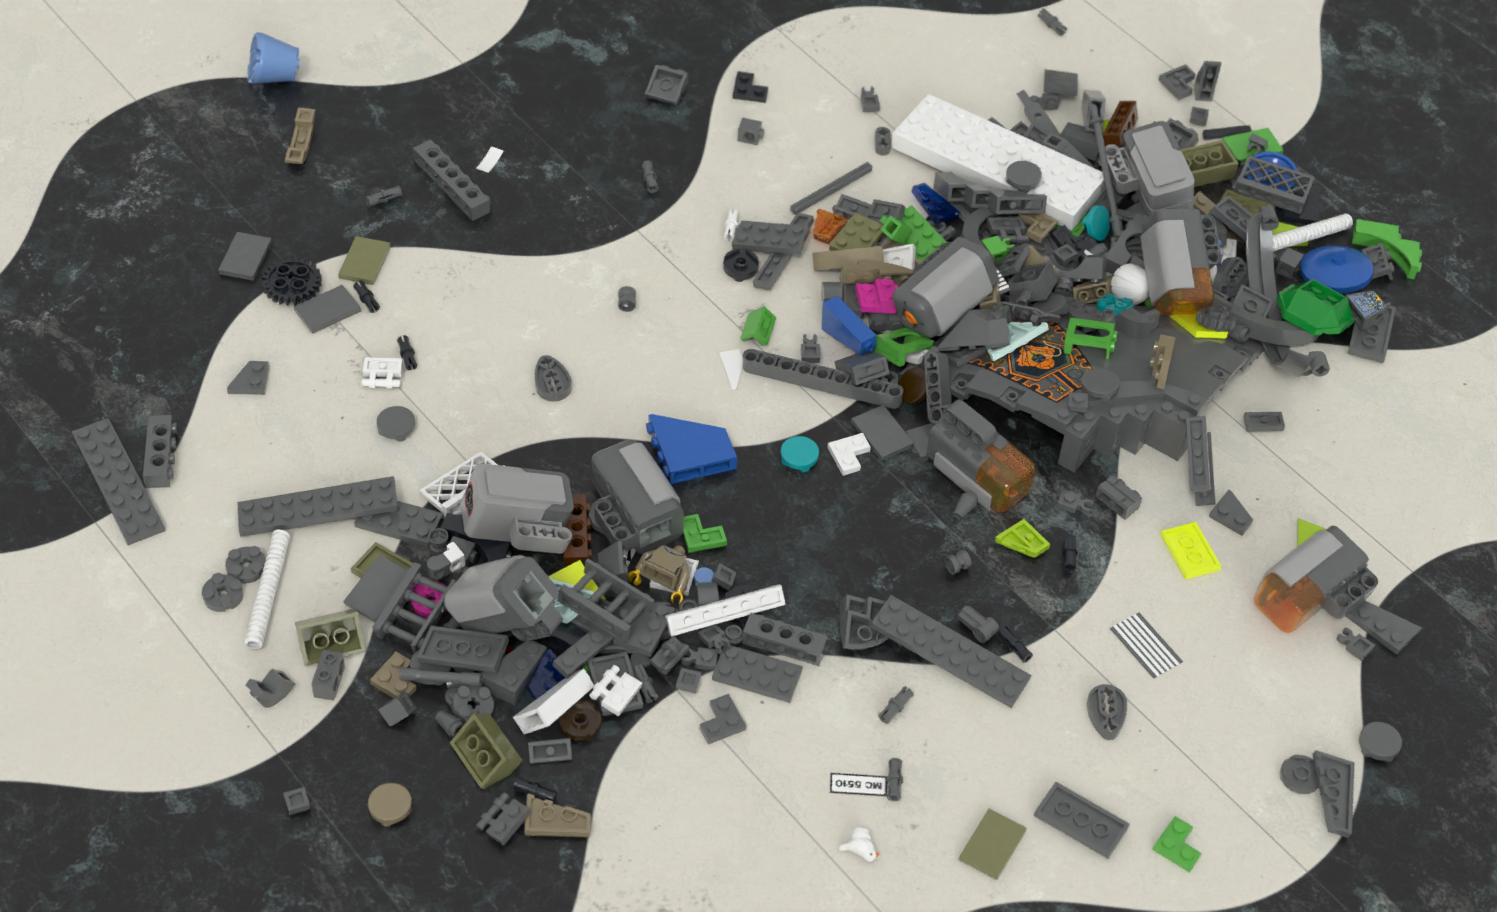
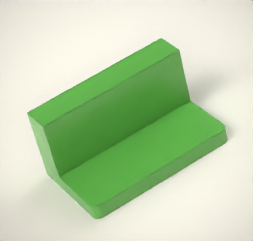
(759, 325)

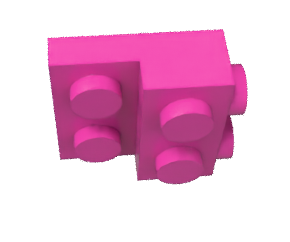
(876, 296)

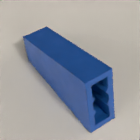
(846, 326)

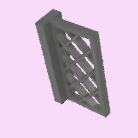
(1271, 194)

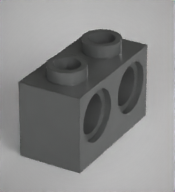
(328, 675)

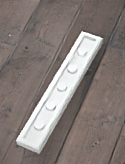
(725, 610)

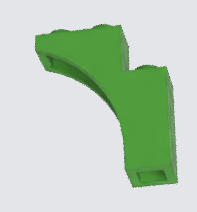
(1402, 251)

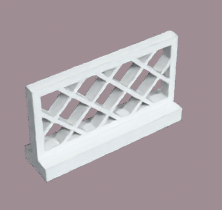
(453, 504)

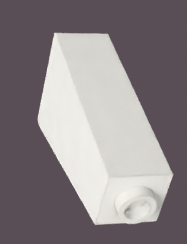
(554, 702)

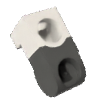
(445, 563)

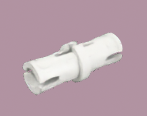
(731, 225)

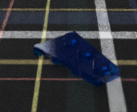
(934, 204)

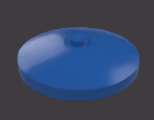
(1337, 268)

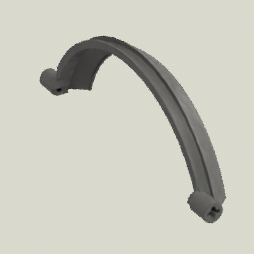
(1262, 280)

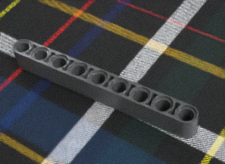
(821, 378)

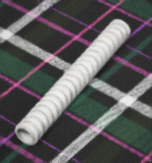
(1312, 231)
(267, 589)

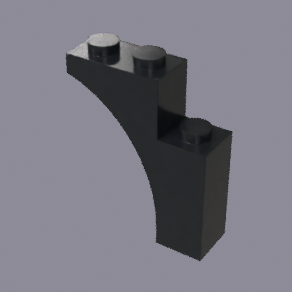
(487, 549)
(561, 638)

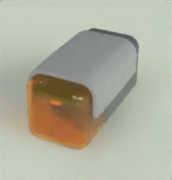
(1179, 259)
(979, 458)
(1316, 576)

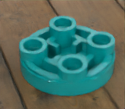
(1097, 222)
(1116, 304)
(799, 453)

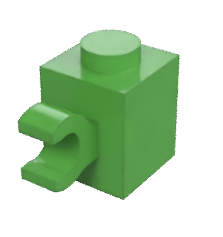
(895, 229)
(997, 247)

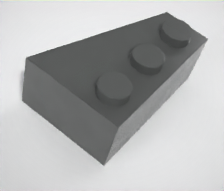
(514, 672)

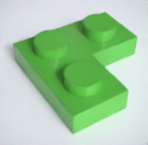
(699, 538)
(1172, 845)

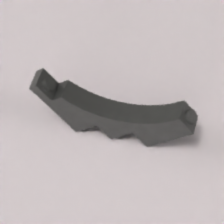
(978, 196)

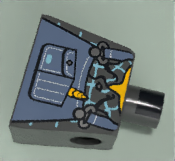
(1367, 308)

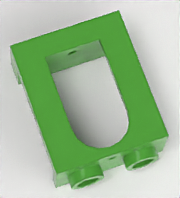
(1100, 342)
(897, 353)

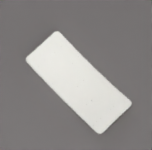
(490, 159)

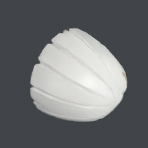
(1130, 283)

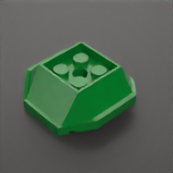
(1315, 308)

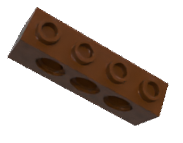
(1122, 120)
(578, 525)

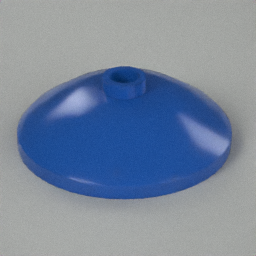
(1275, 158)

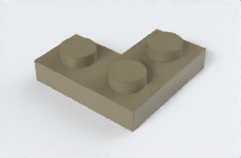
(1040, 226)
(388, 677)

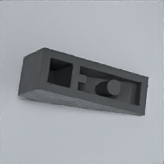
(1206, 80)

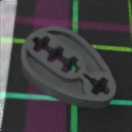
(1223, 281)
(558, 373)
(1098, 715)

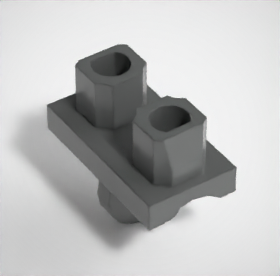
(669, 655)

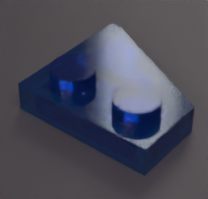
(545, 676)

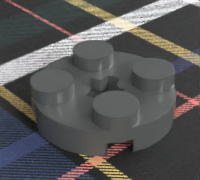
(242, 555)
(219, 583)
(465, 694)

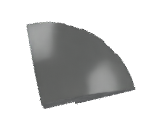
(855, 622)

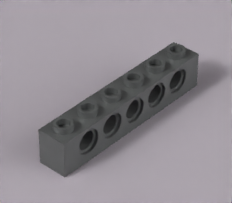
(452, 180)

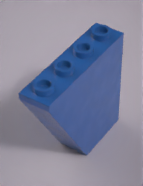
(690, 448)

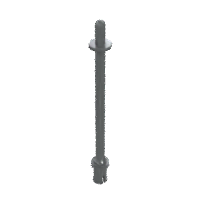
(1115, 219)

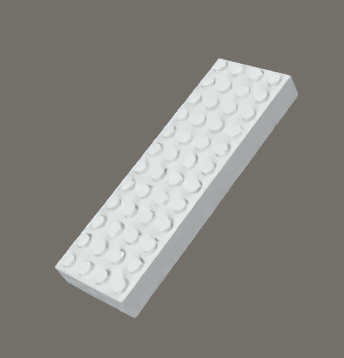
(983, 151)

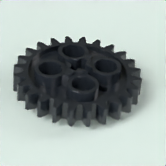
(291, 281)

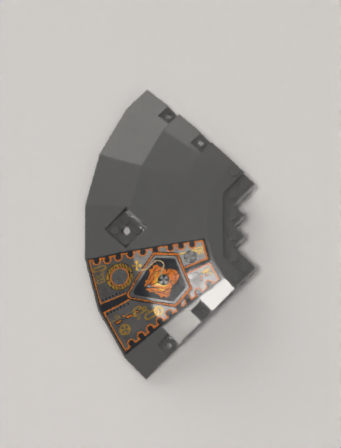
(1138, 414)

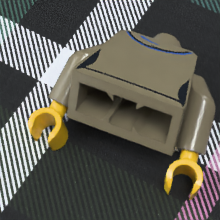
(664, 567)

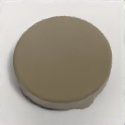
(390, 803)

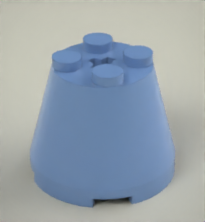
(271, 60)

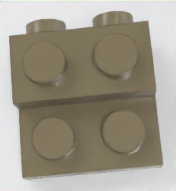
(1162, 360)

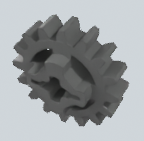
(1216, 319)

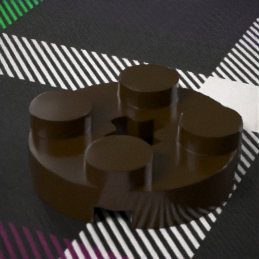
(582, 731)

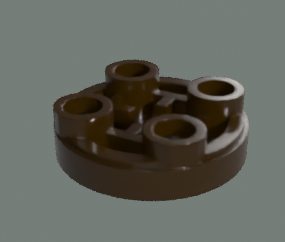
(913, 386)

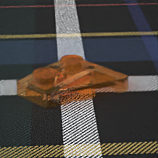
(827, 226)

